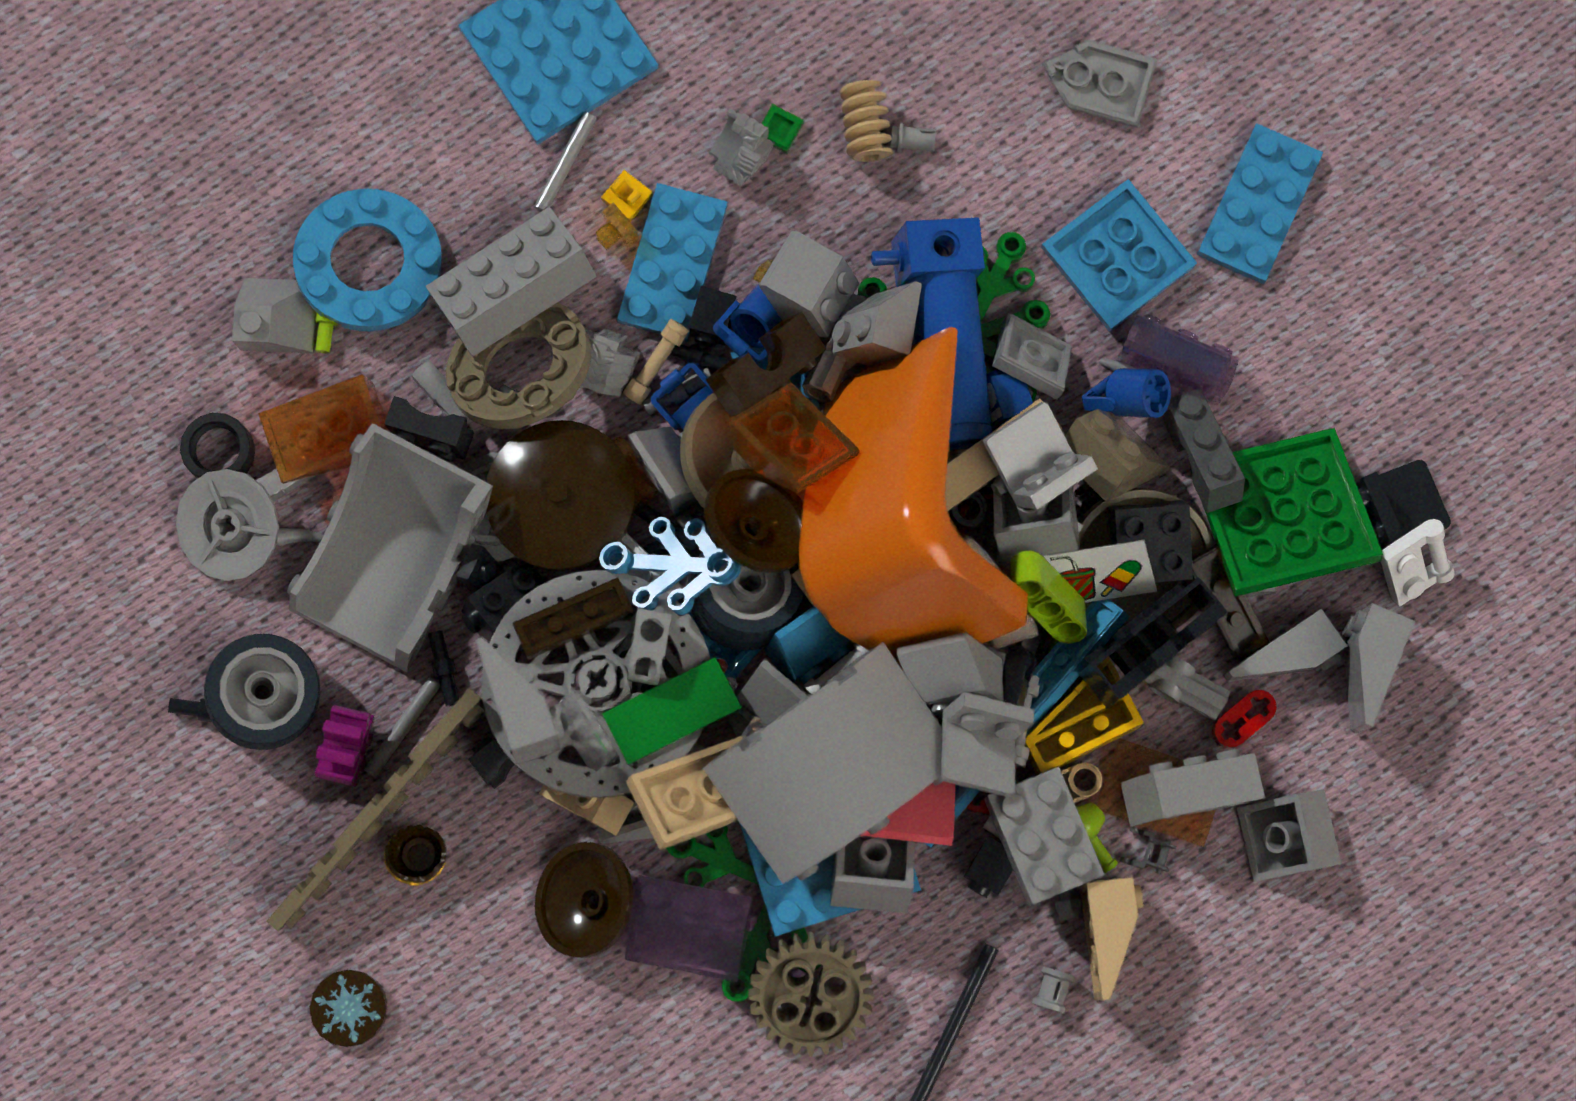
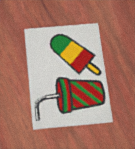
(1107, 571)

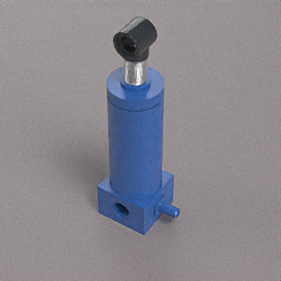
(947, 261)

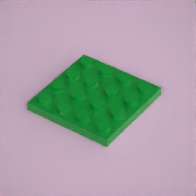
(1295, 515)

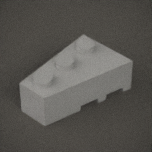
(1193, 787)

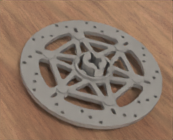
(570, 775)

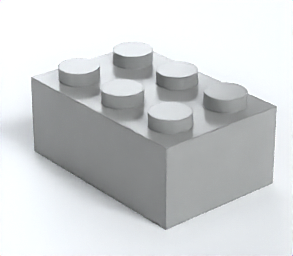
(1044, 837)

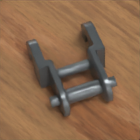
(1166, 846)

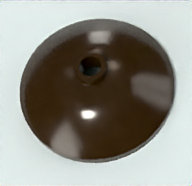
(755, 520)
(569, 898)

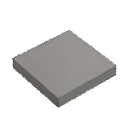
(1032, 356)

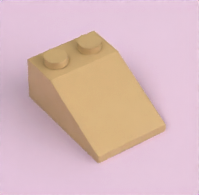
(1109, 924)

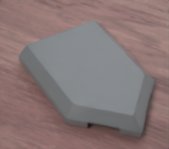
(1103, 81)

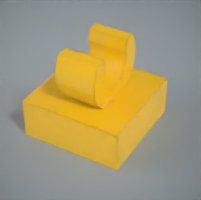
(627, 195)

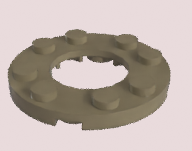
(538, 399)

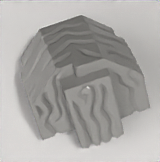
(741, 147)
(610, 362)

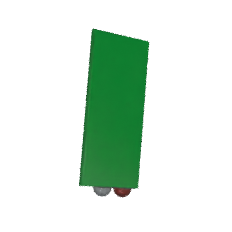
(672, 710)

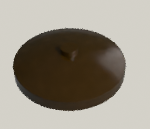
(560, 495)

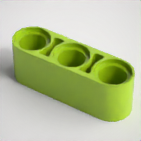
(1050, 597)

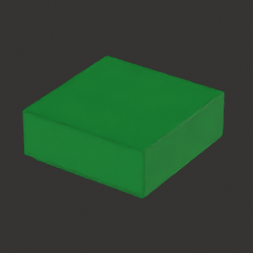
(782, 127)

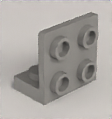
(1036, 458)
(981, 742)

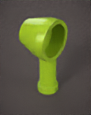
(1093, 821)

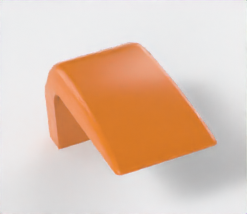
(878, 527)

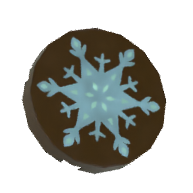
(348, 1008)

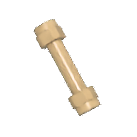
(638, 387)

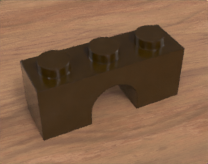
(790, 349)

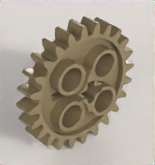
(777, 986)

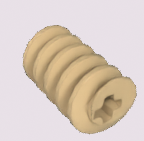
(864, 122)

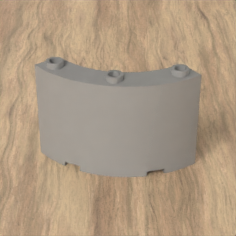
(390, 547)
(832, 765)

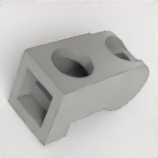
(648, 646)

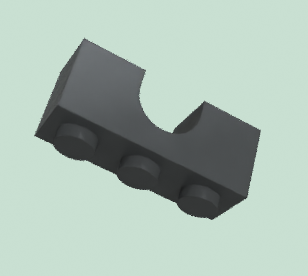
(1212, 461)

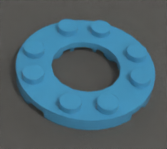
(375, 308)

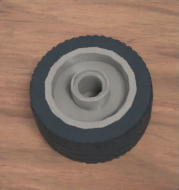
(748, 617)
(257, 663)

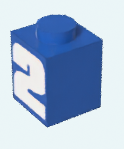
(1006, 397)

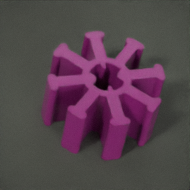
(344, 745)

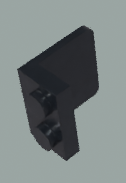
(1401, 501)
(490, 603)

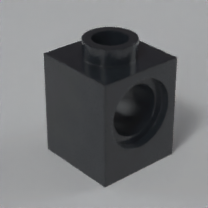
(708, 309)
(989, 869)

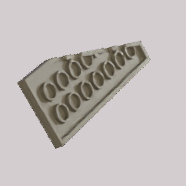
(367, 824)

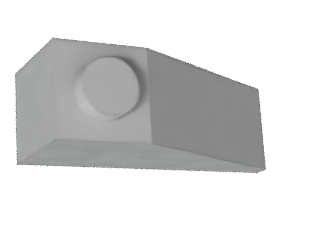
(1298, 650)

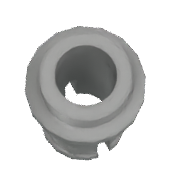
(913, 138)

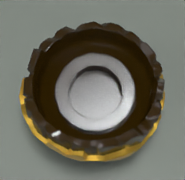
(415, 855)

